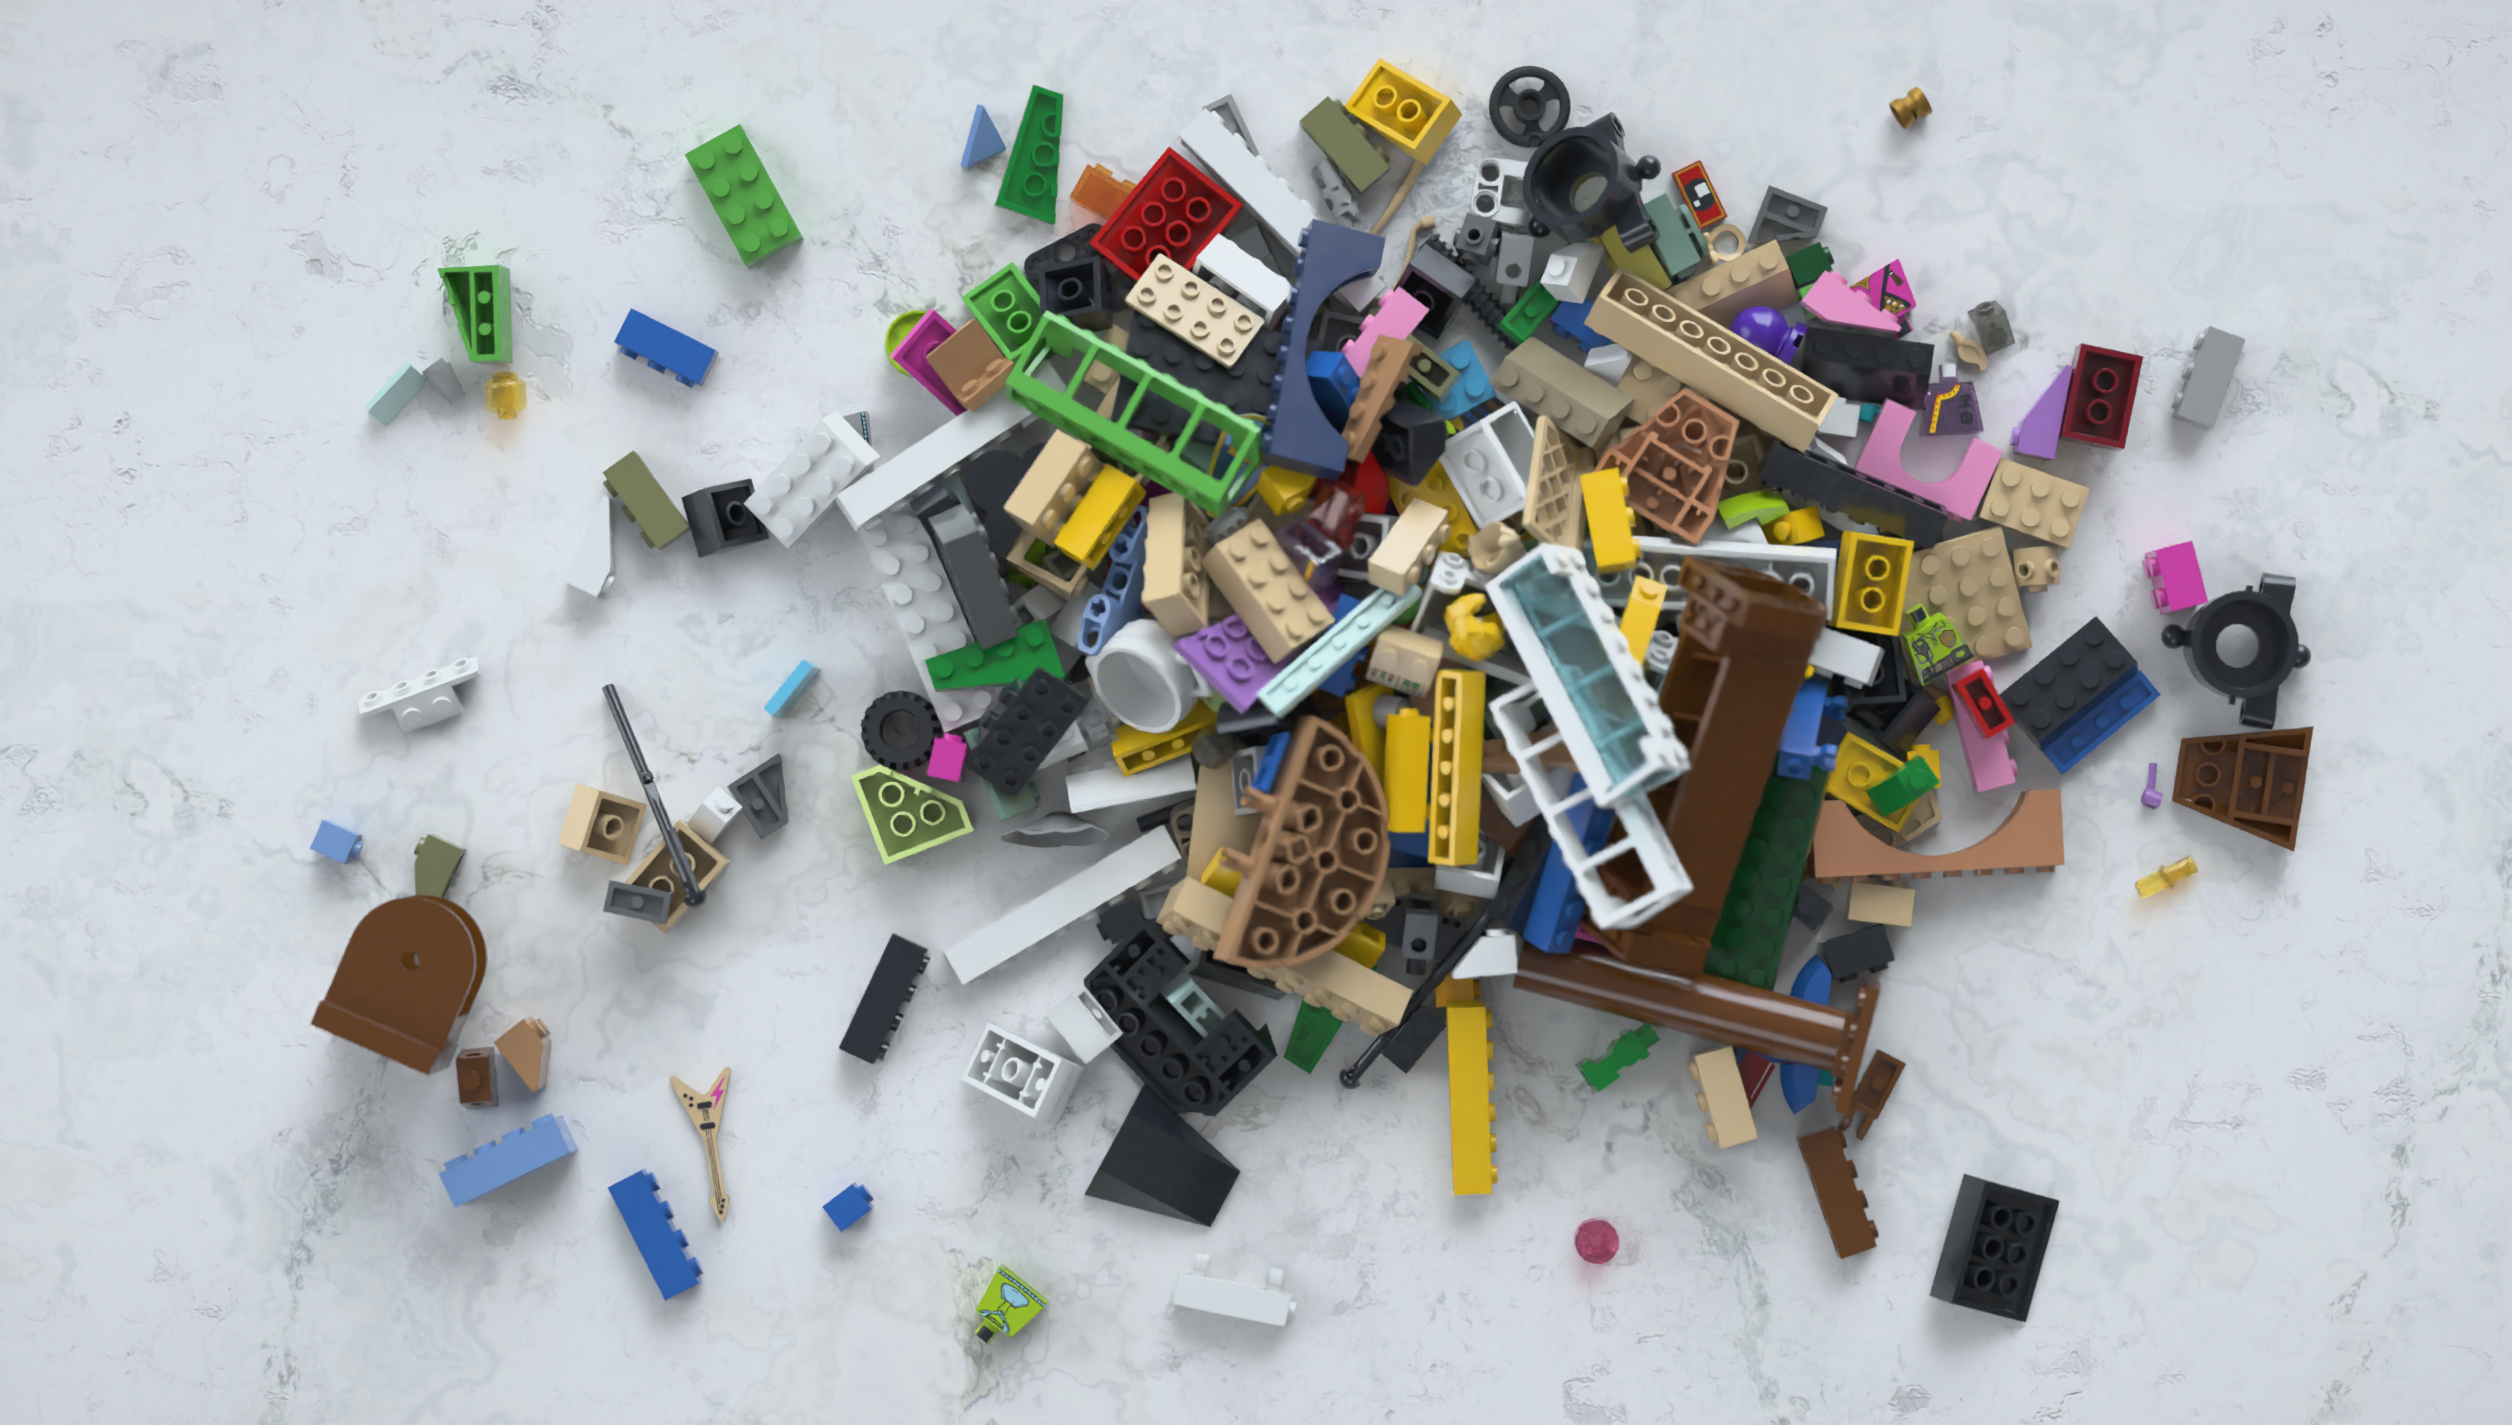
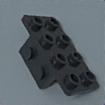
(1023, 729)

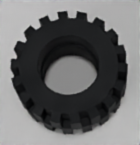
(873, 730)

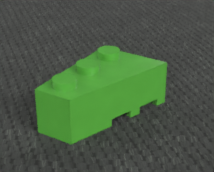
(482, 310)

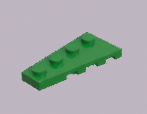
(1032, 168)
(999, 664)
(1311, 1035)

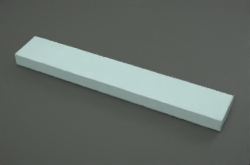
(1335, 648)

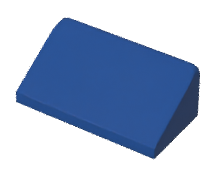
(1271, 763)

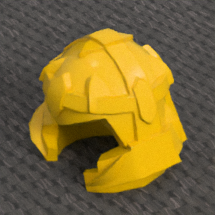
(1472, 635)

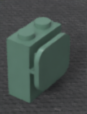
(1680, 240)

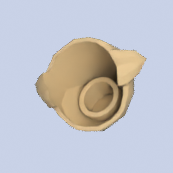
(1495, 548)

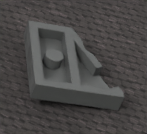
(1786, 218)

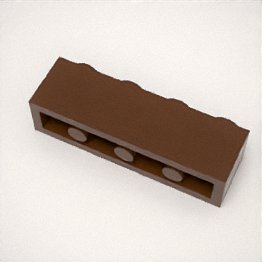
(1837, 1192)

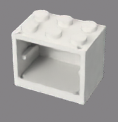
(1492, 464)

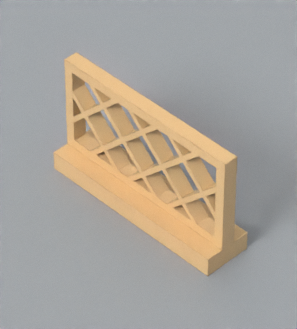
(1567, 504)

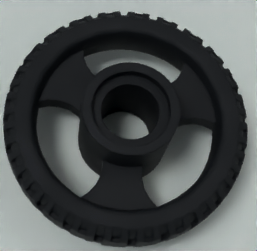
(1504, 96)

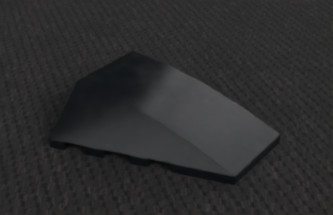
(1163, 1166)

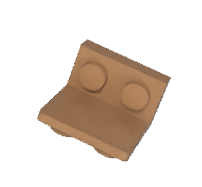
(971, 365)

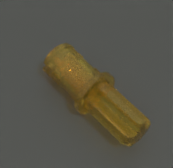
(2166, 877)

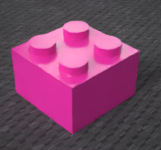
(2174, 577)

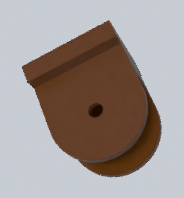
(404, 1007)

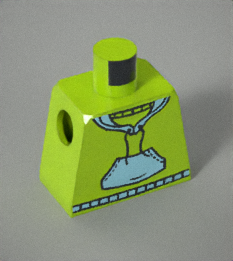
(1007, 1305)

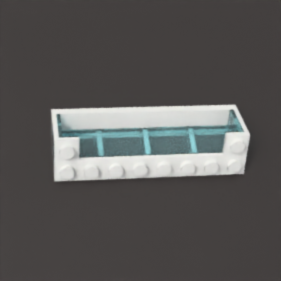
(1587, 674)

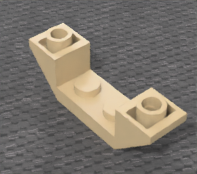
(1419, 880)

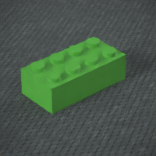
(744, 196)

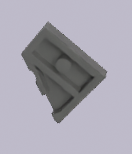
(763, 796)

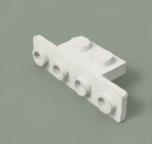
(424, 698)

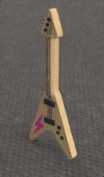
(706, 1115)

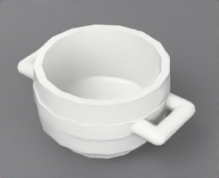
(1146, 678)

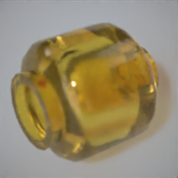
(505, 394)

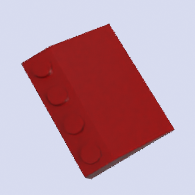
(1169, 214)

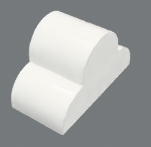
(1022, 1074)

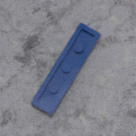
(2101, 723)

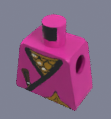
(1891, 292)

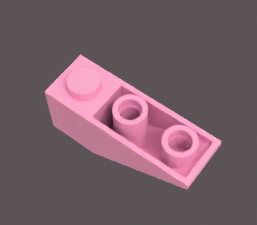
(1839, 305)

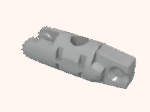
(1338, 196)

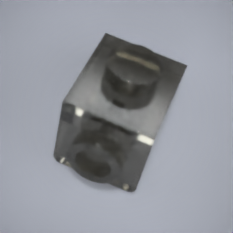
(1992, 326)

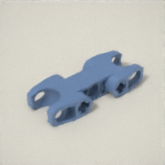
(1118, 602)

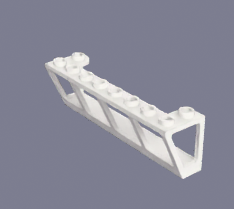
(1637, 815)

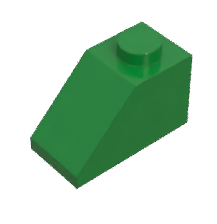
(1902, 786)

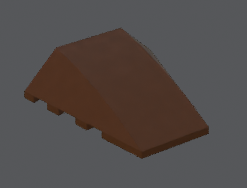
(2247, 780)

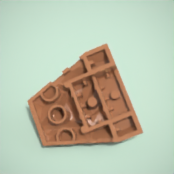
(1676, 464)

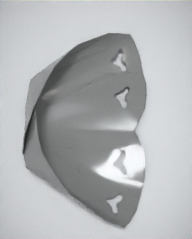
(1056, 830)

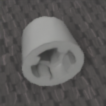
(1388, 704)

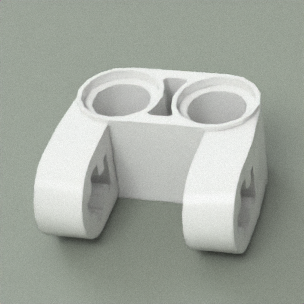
(1503, 215)

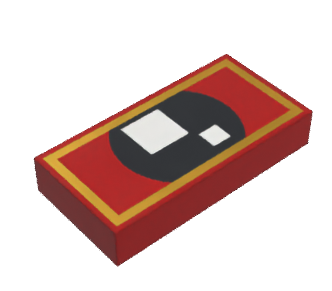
(1699, 195)

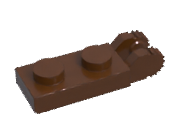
(1873, 1090)

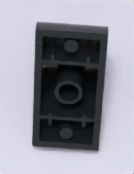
(991, 484)
(1258, 722)

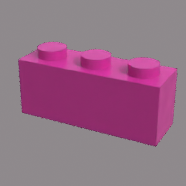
(949, 758)

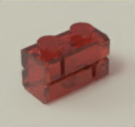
(1337, 512)

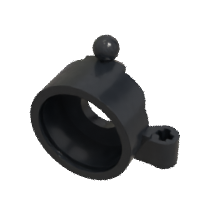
(1571, 159)
(2278, 646)

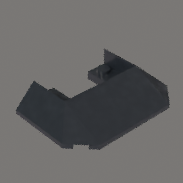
(1159, 1042)

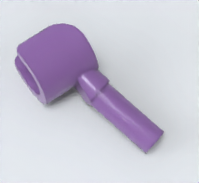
(2150, 797)

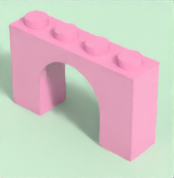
(1957, 493)

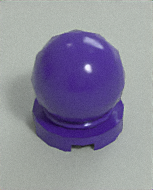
(1769, 332)

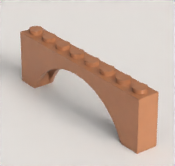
(2025, 839)

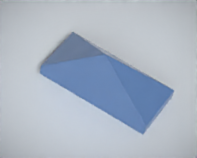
(982, 140)

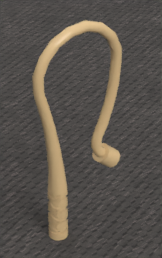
(1397, 200)

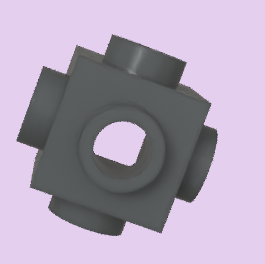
(1477, 240)

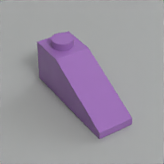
(2041, 425)

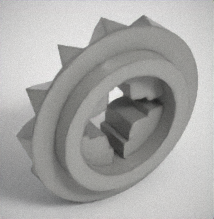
(1226, 525)

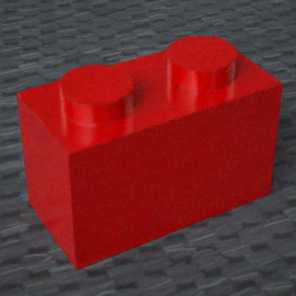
(1982, 703)

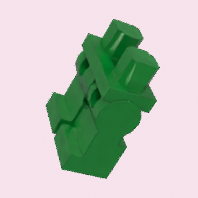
(1619, 1053)

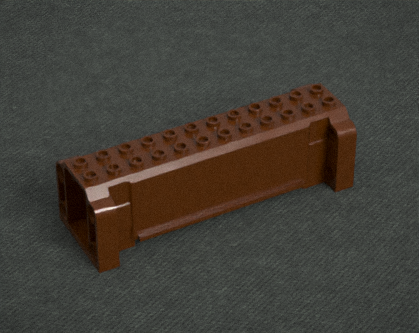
(1728, 707)

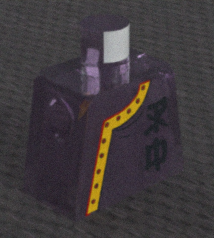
(1950, 406)
(1310, 553)

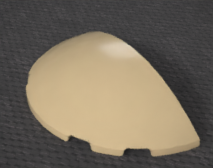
(1216, 820)

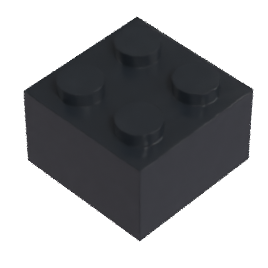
(1437, 286)

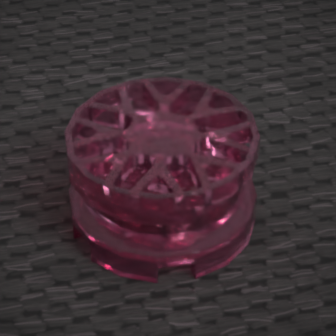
(1596, 1240)

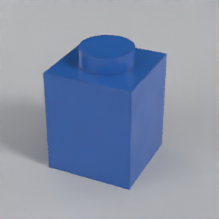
(849, 1205)

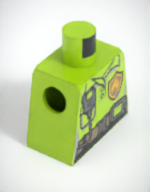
(1933, 645)

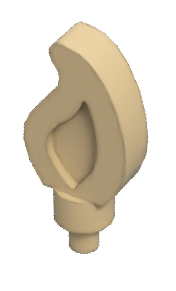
(1969, 351)

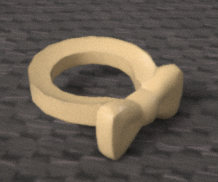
(1713, 257)

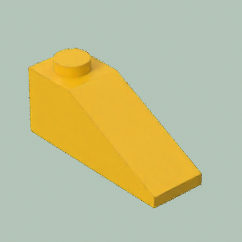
(1285, 489)
(1641, 615)

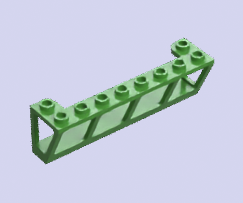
(1113, 437)

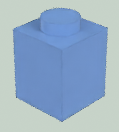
(337, 842)

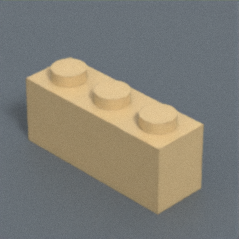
(1409, 547)

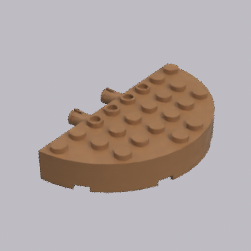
(1313, 855)

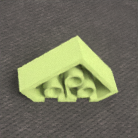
(907, 813)

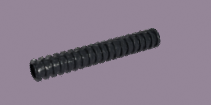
(1478, 298)

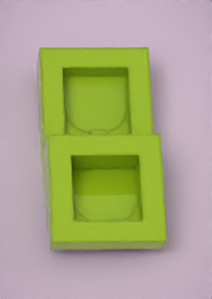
(1760, 504)

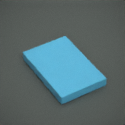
(792, 689)

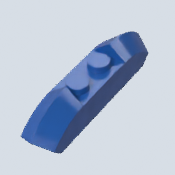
(1798, 1080)

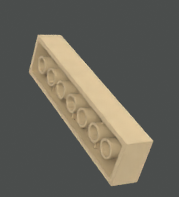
(1711, 359)
(1325, 981)

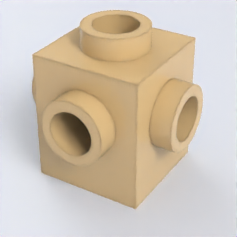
(2036, 568)

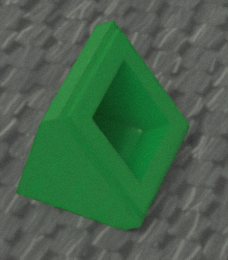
(1413, 393)

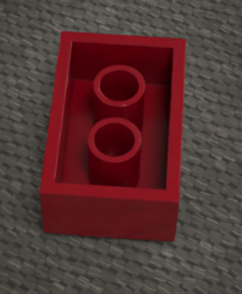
(2100, 397)

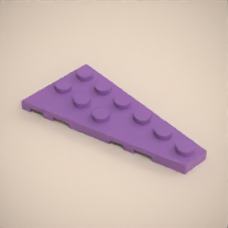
(1234, 659)

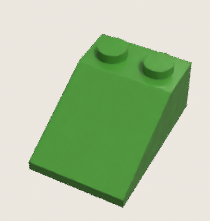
(1007, 312)

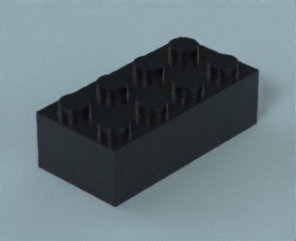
(2069, 683)

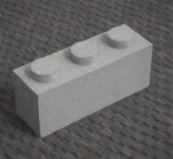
(2207, 377)

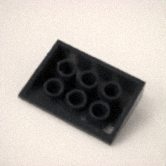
(1994, 1248)

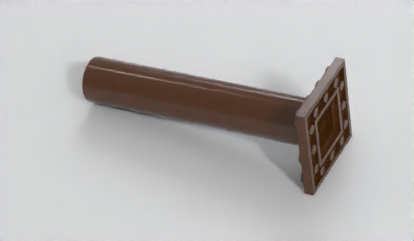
(1709, 1008)

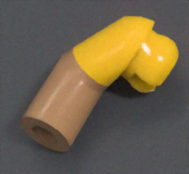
(1943, 700)

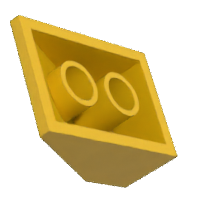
(1403, 111)

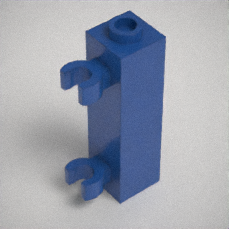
(1801, 735)

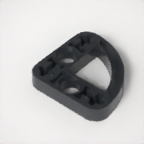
(1117, 305)

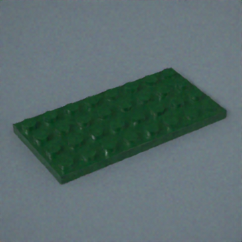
(1767, 881)

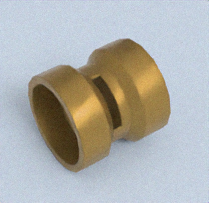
(1910, 107)

